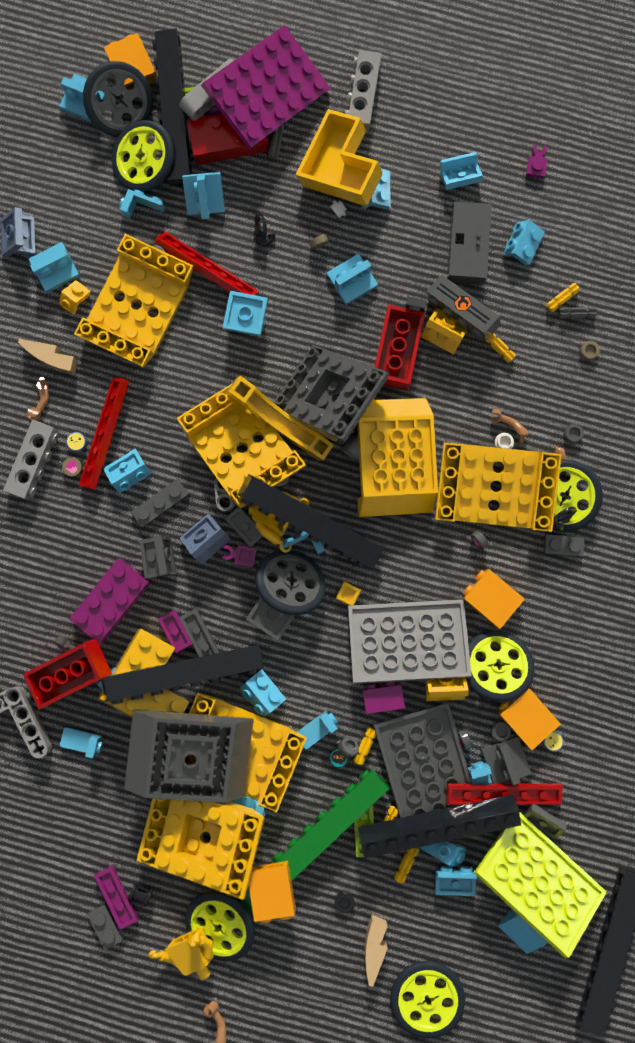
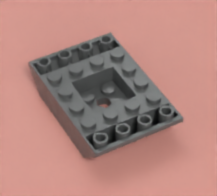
(330, 392)
(163, 741)

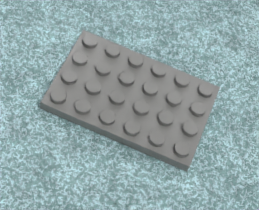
(409, 641)

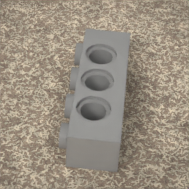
(365, 62)
(28, 450)

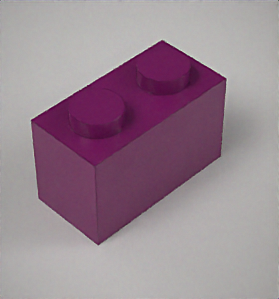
(383, 697)

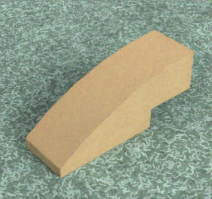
(50, 356)
(374, 947)

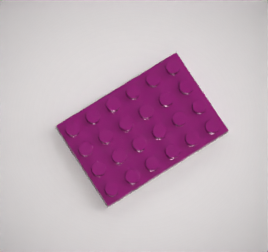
(266, 87)

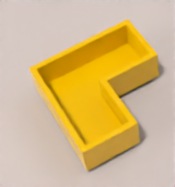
(332, 163)
(143, 653)

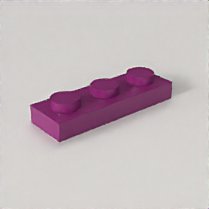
(116, 897)

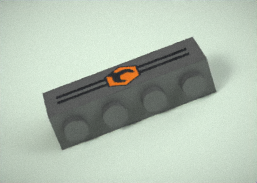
(463, 308)

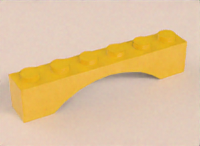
(270, 413)

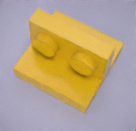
(443, 331)
(446, 689)

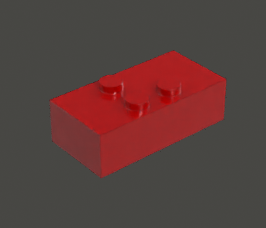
(216, 140)
(399, 345)
(67, 673)

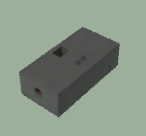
(469, 243)

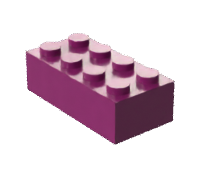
(110, 600)

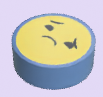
(76, 441)
(553, 742)

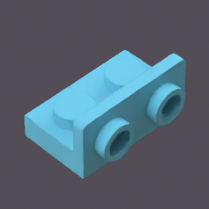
(127, 471)

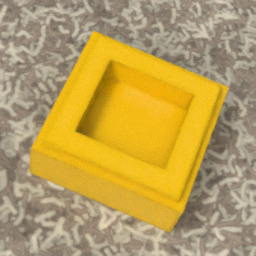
(348, 594)

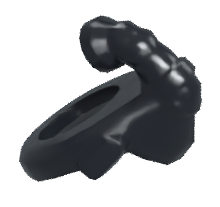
(261, 236)
(558, 523)

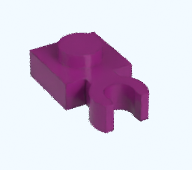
(537, 164)
(243, 555)

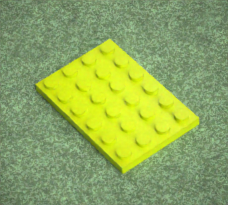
(541, 885)

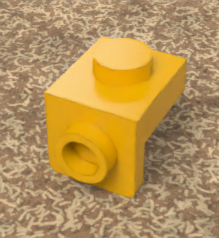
(73, 296)

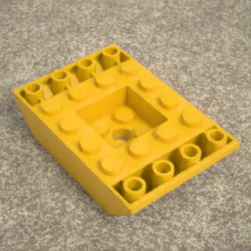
(176, 842)

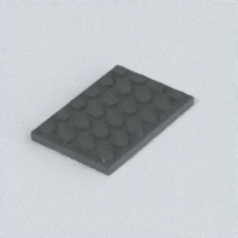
(421, 758)

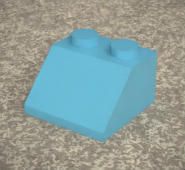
(521, 932)

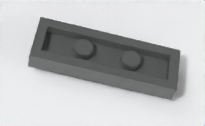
(160, 503)
(198, 633)

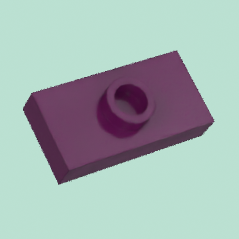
(175, 631)

